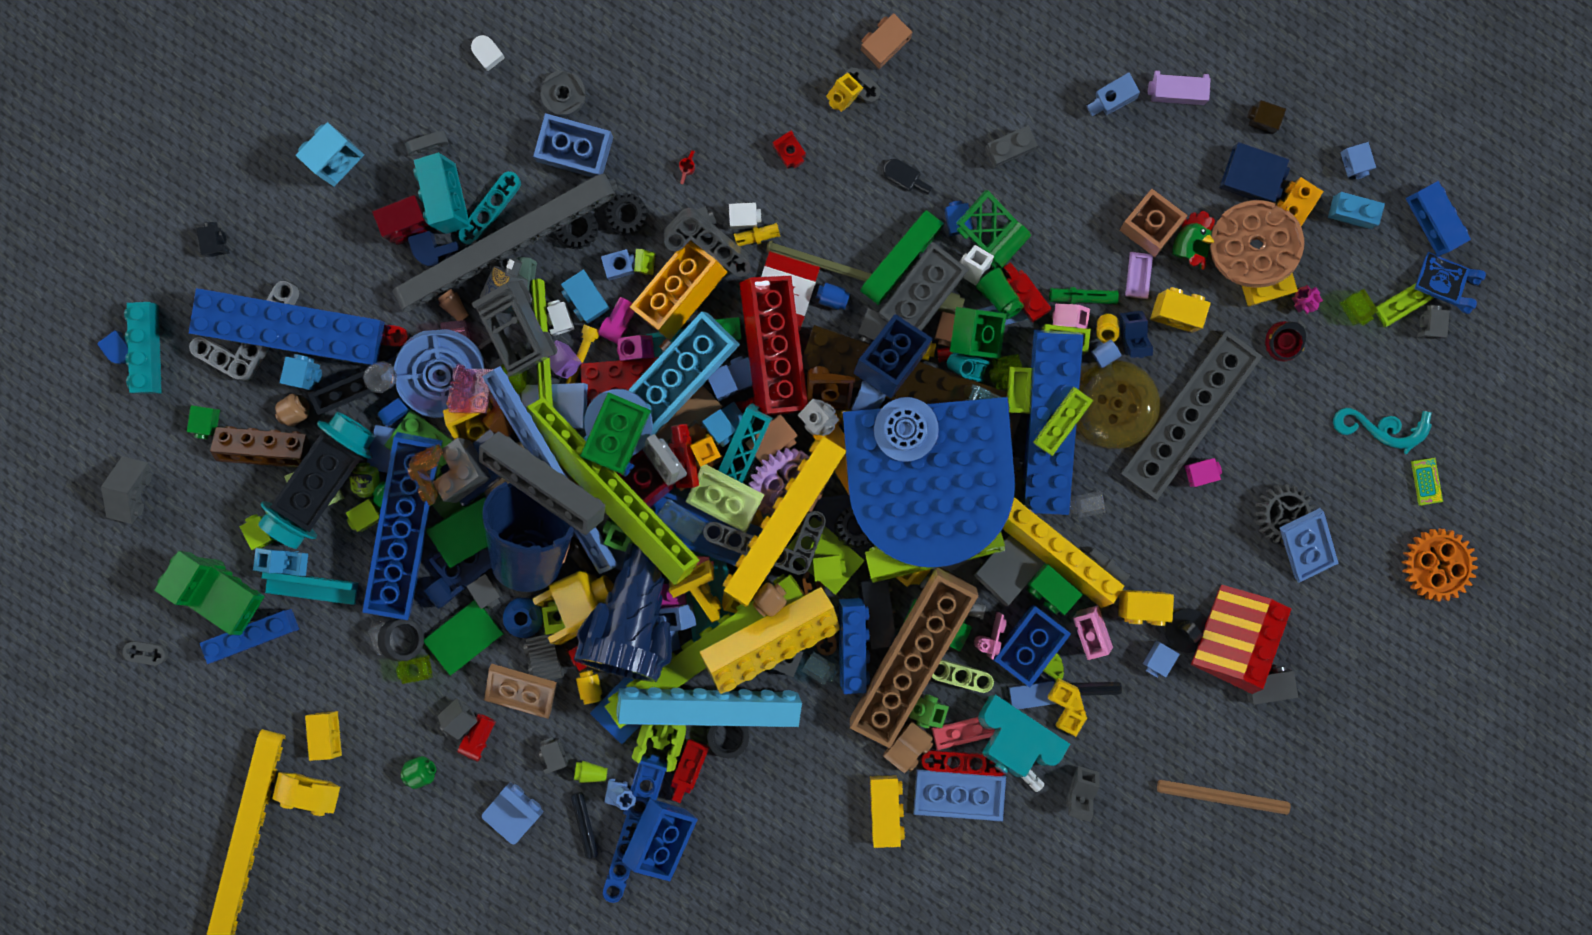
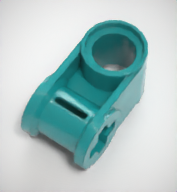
(968, 366)

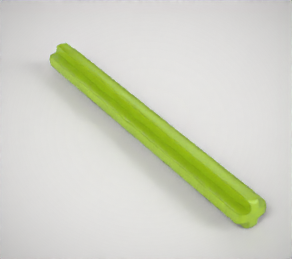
(539, 311)

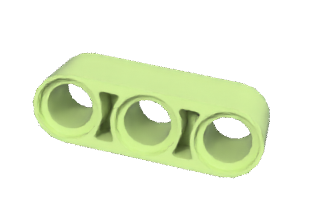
(969, 682)

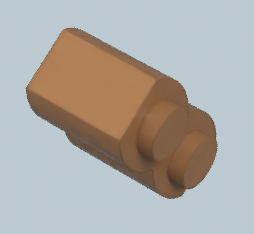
(908, 746)

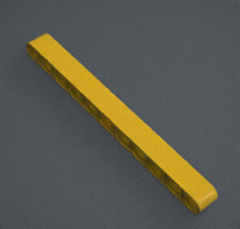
(246, 833)

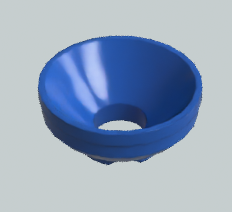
(534, 615)

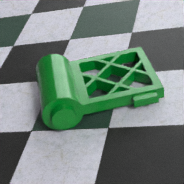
(1005, 242)

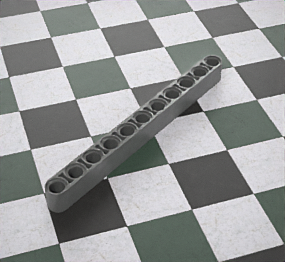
(504, 242)

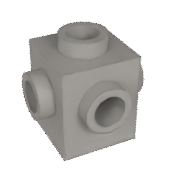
(819, 417)

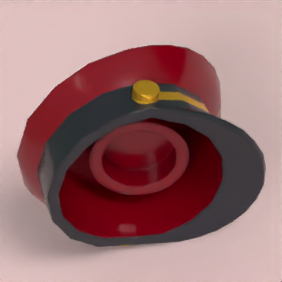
(1285, 340)

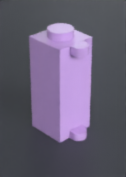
(1179, 89)

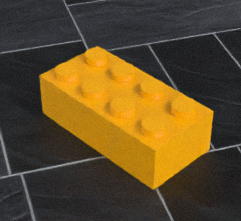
(678, 289)

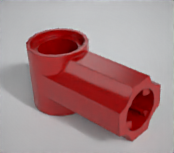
(476, 740)

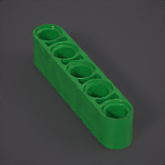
(902, 257)

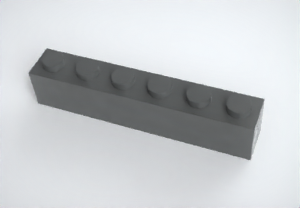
(542, 483)

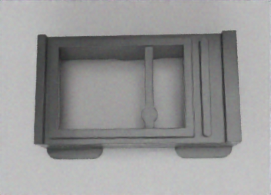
(517, 296)

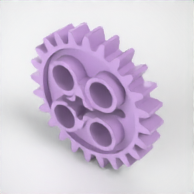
(769, 482)

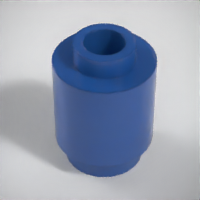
(832, 296)

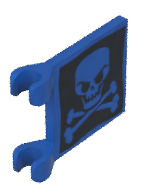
(1447, 280)

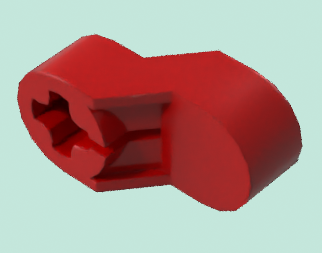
(397, 337)

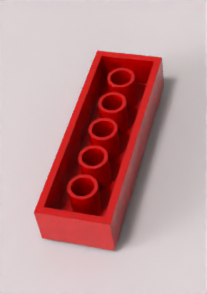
(773, 344)

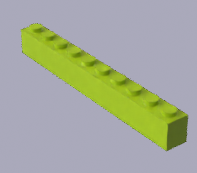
(621, 502)
(689, 661)

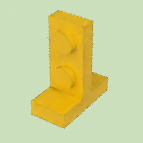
(698, 586)

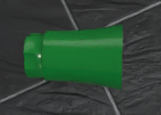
(1000, 293)

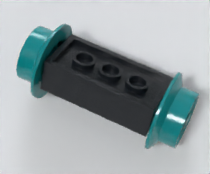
(316, 481)

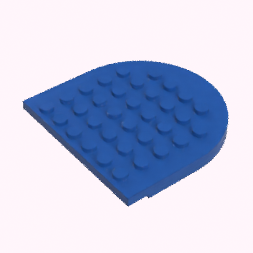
(944, 502)

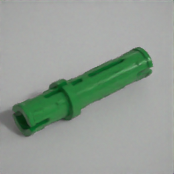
(1083, 296)

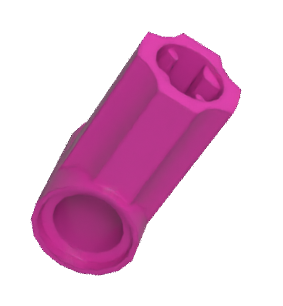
(617, 322)

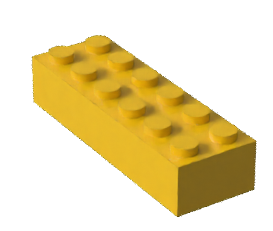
(770, 640)

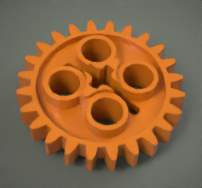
(1456, 555)

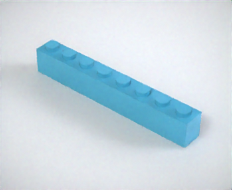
(708, 707)

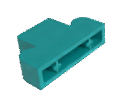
(1018, 739)

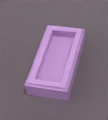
(1138, 275)

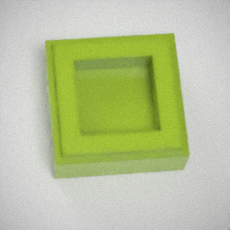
(644, 262)

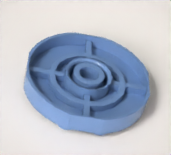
(418, 366)

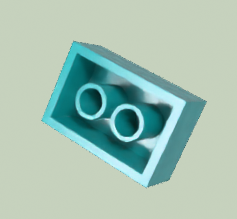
(441, 193)

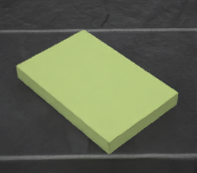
(725, 498)

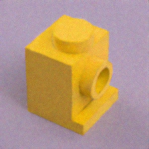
(840, 95)

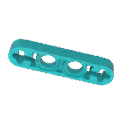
(486, 206)

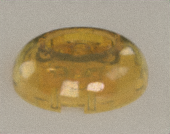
(1130, 427)

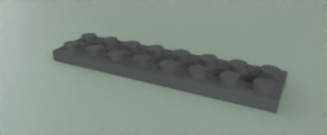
(1207, 414)

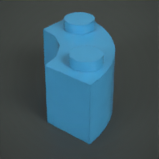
(723, 424)

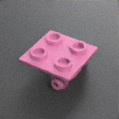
(992, 645)

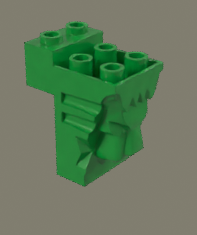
(209, 591)

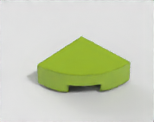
(1055, 667)

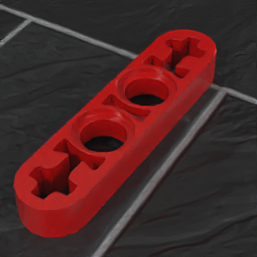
(964, 765)

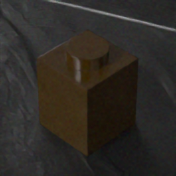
(1266, 116)

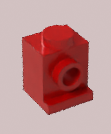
(785, 141)

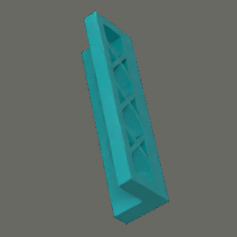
(738, 439)
(311, 587)

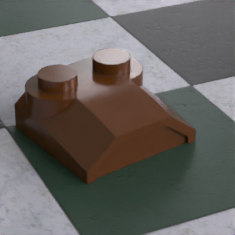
(830, 388)

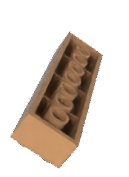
(913, 657)

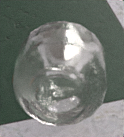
(380, 377)

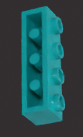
(143, 348)

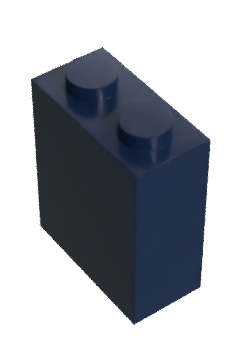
(1254, 173)

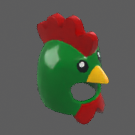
(1195, 239)

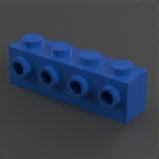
(852, 645)

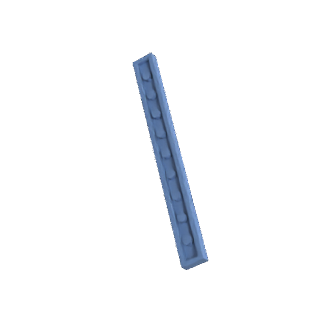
(534, 442)

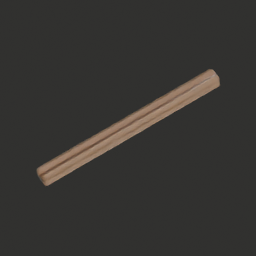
(1223, 797)

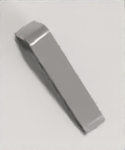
(242, 356)

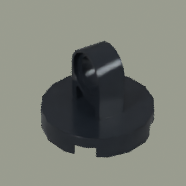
(1185, 629)

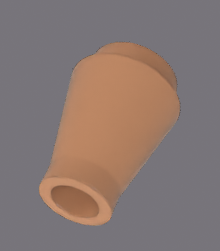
(453, 305)

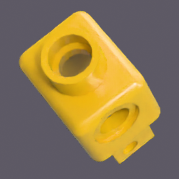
(575, 599)

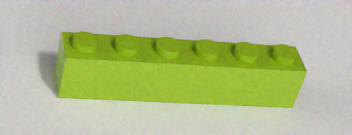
(885, 567)

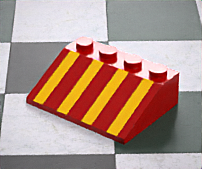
(1241, 638)

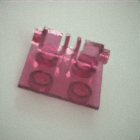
(469, 391)

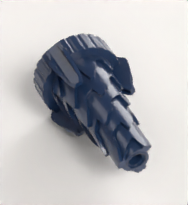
(625, 630)

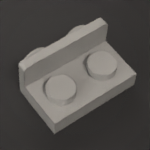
(664, 460)

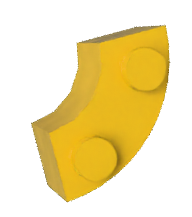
(306, 793)

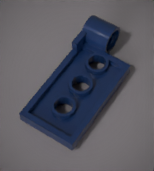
(449, 587)

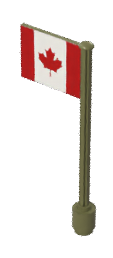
(805, 270)

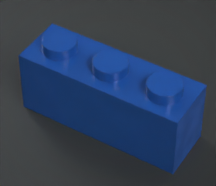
(1438, 218)

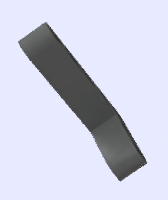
(786, 564)

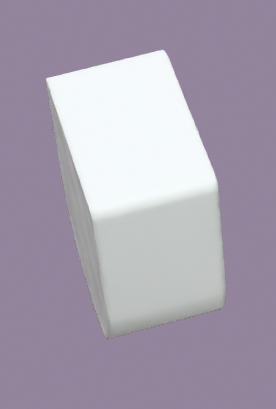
(486, 52)

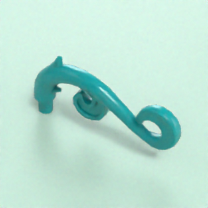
(1380, 433)

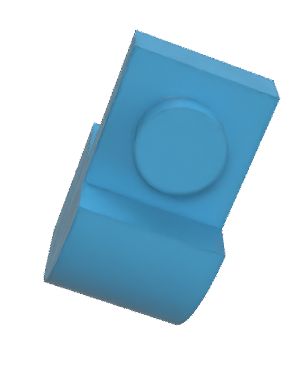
(280, 561)

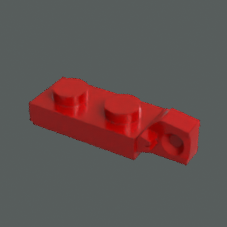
(1034, 303)
(681, 448)
(688, 768)

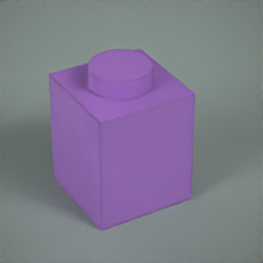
(565, 361)

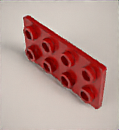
(612, 375)

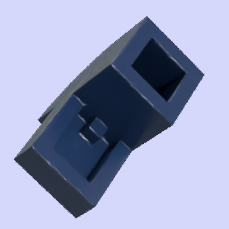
(426, 250)
(1135, 335)

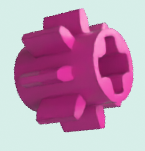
(1307, 299)

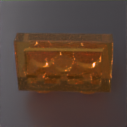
(418, 470)

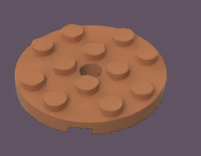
(1252, 266)

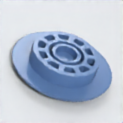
(906, 429)

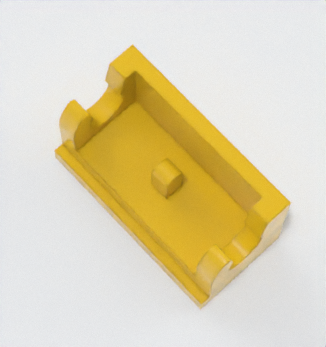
(323, 735)

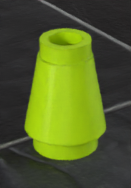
(589, 772)

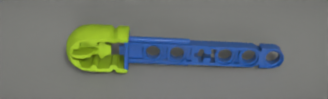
(649, 769)

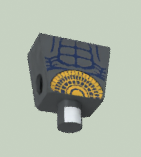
(504, 275)

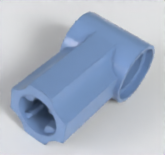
(1105, 353)
(619, 795)

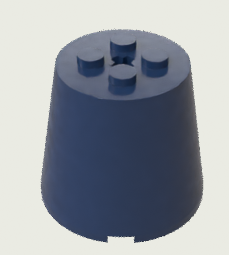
(523, 539)

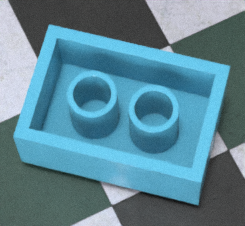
(329, 154)

